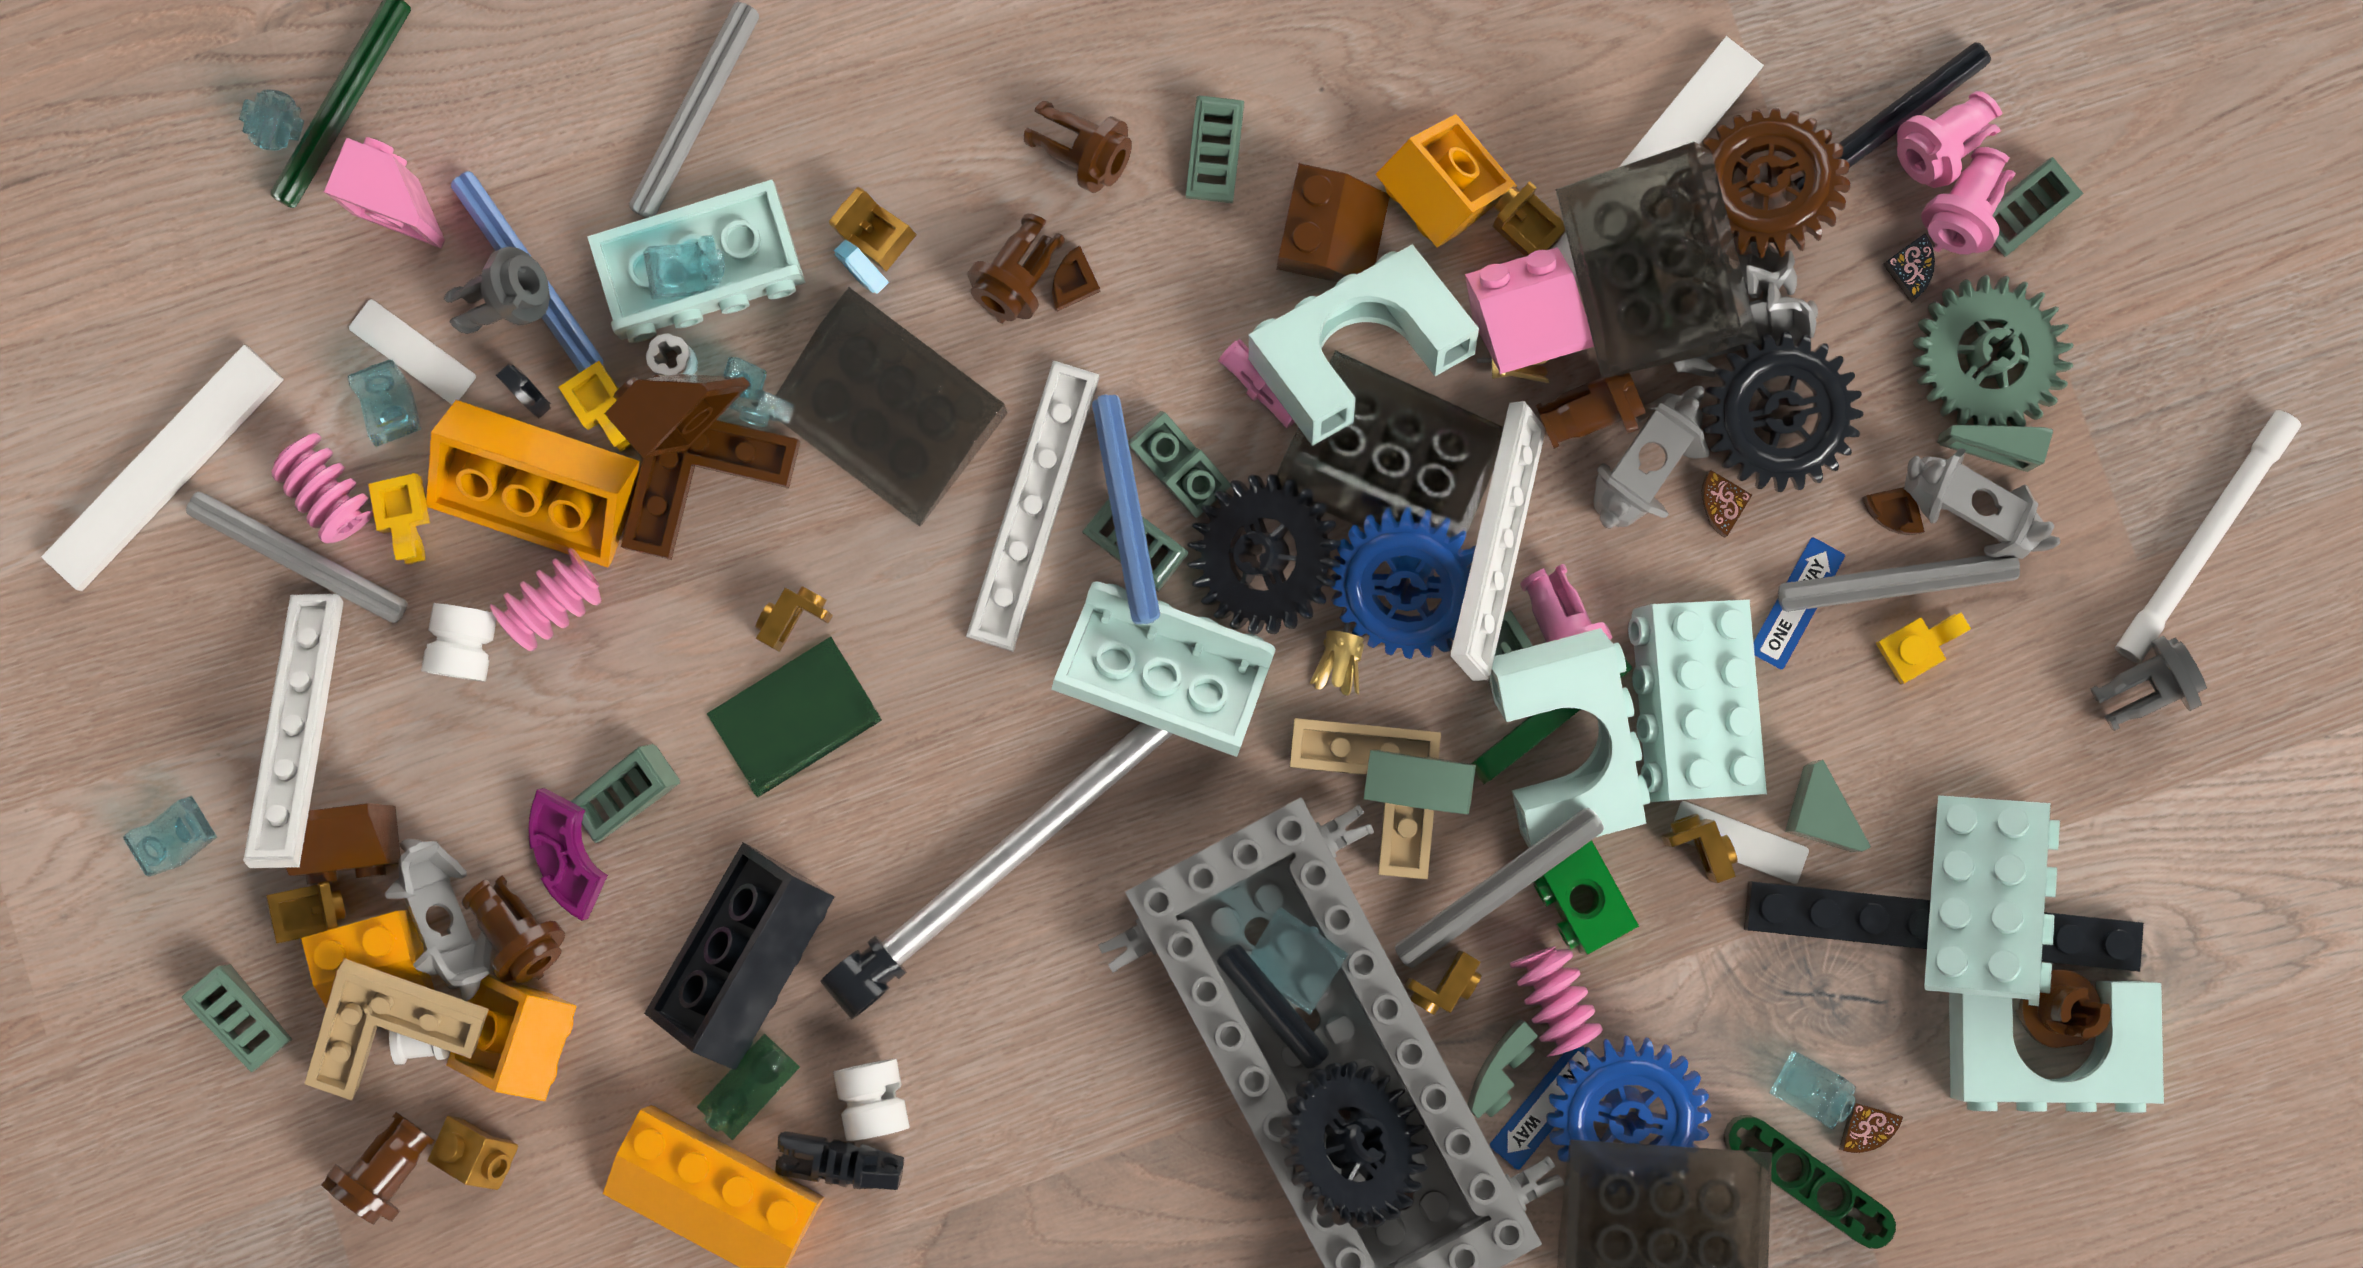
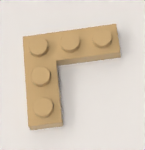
(1346, 749)
(373, 998)

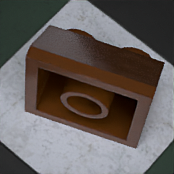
(1331, 225)
(671, 410)
(348, 839)

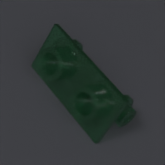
(748, 1087)

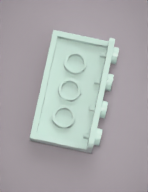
(747, 230)
(1168, 673)
(1697, 700)
(1991, 898)

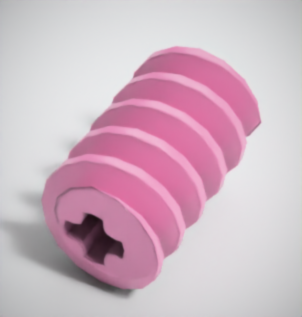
(318, 490)
(548, 602)
(1557, 999)

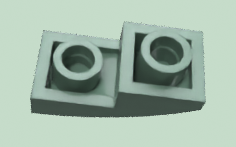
(1178, 463)
(1419, 782)
(1492, 1084)

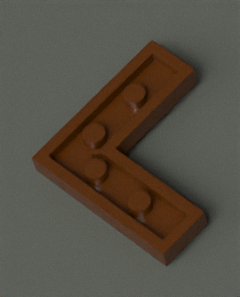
(667, 480)

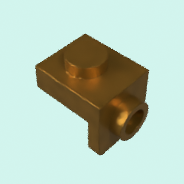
(1527, 220)
(872, 229)
(780, 618)
(1714, 850)
(304, 911)
(1457, 982)
(472, 1154)

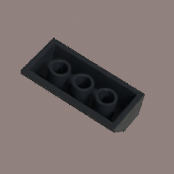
(738, 957)

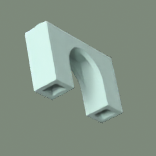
(1394, 292)
(1582, 675)
(2120, 1069)

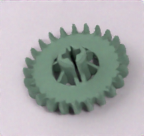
(2020, 319)

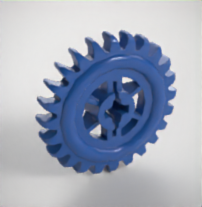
(1420, 553)
(1608, 1076)

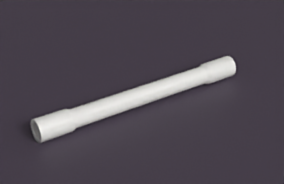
(2264, 452)

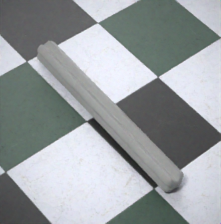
(694, 110)
(296, 557)
(1897, 582)
(1499, 887)

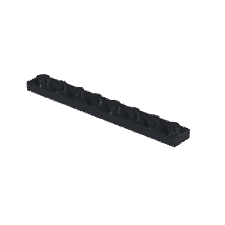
(1906, 924)

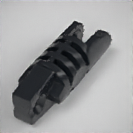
(837, 1162)

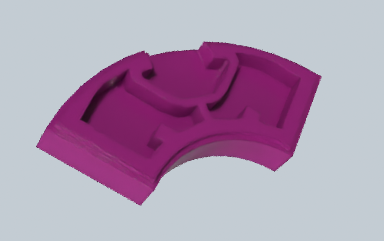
(561, 854)

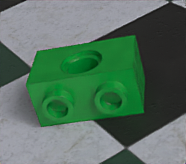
(1609, 913)

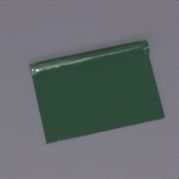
(794, 716)

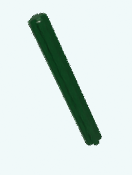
(340, 102)

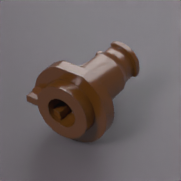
(1097, 152)
(1005, 285)
(1592, 408)
(521, 942)
(2073, 1003)
(379, 1171)

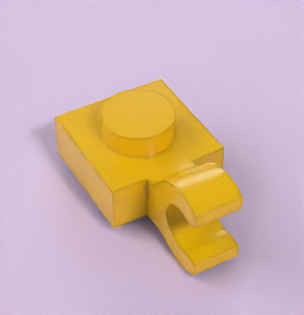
(590, 397)
(398, 509)
(1917, 648)

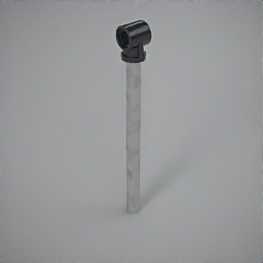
(865, 975)

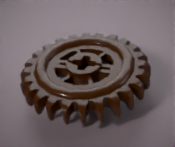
(1770, 216)

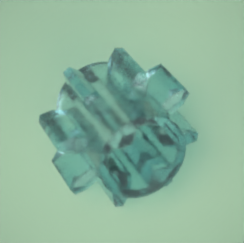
(271, 120)

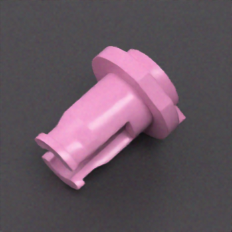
(1934, 148)
(1964, 217)
(1558, 605)

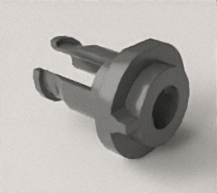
(512, 290)
(2170, 673)

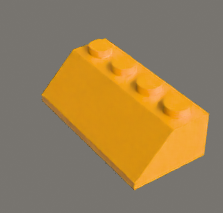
(530, 482)
(710, 1192)

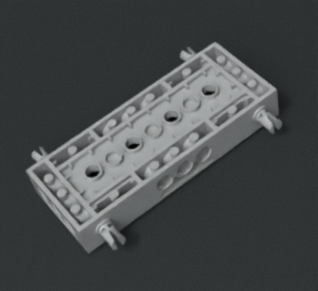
(1199, 908)

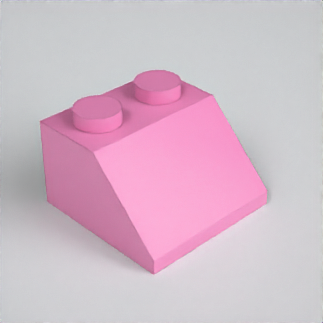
(382, 190)
(1528, 310)

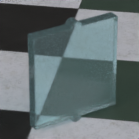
(1297, 959)

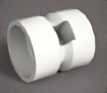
(459, 642)
(871, 1100)

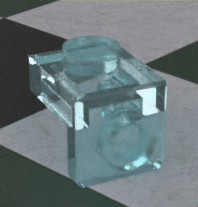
(684, 268)
(385, 402)
(755, 404)
(170, 838)
(1814, 1090)

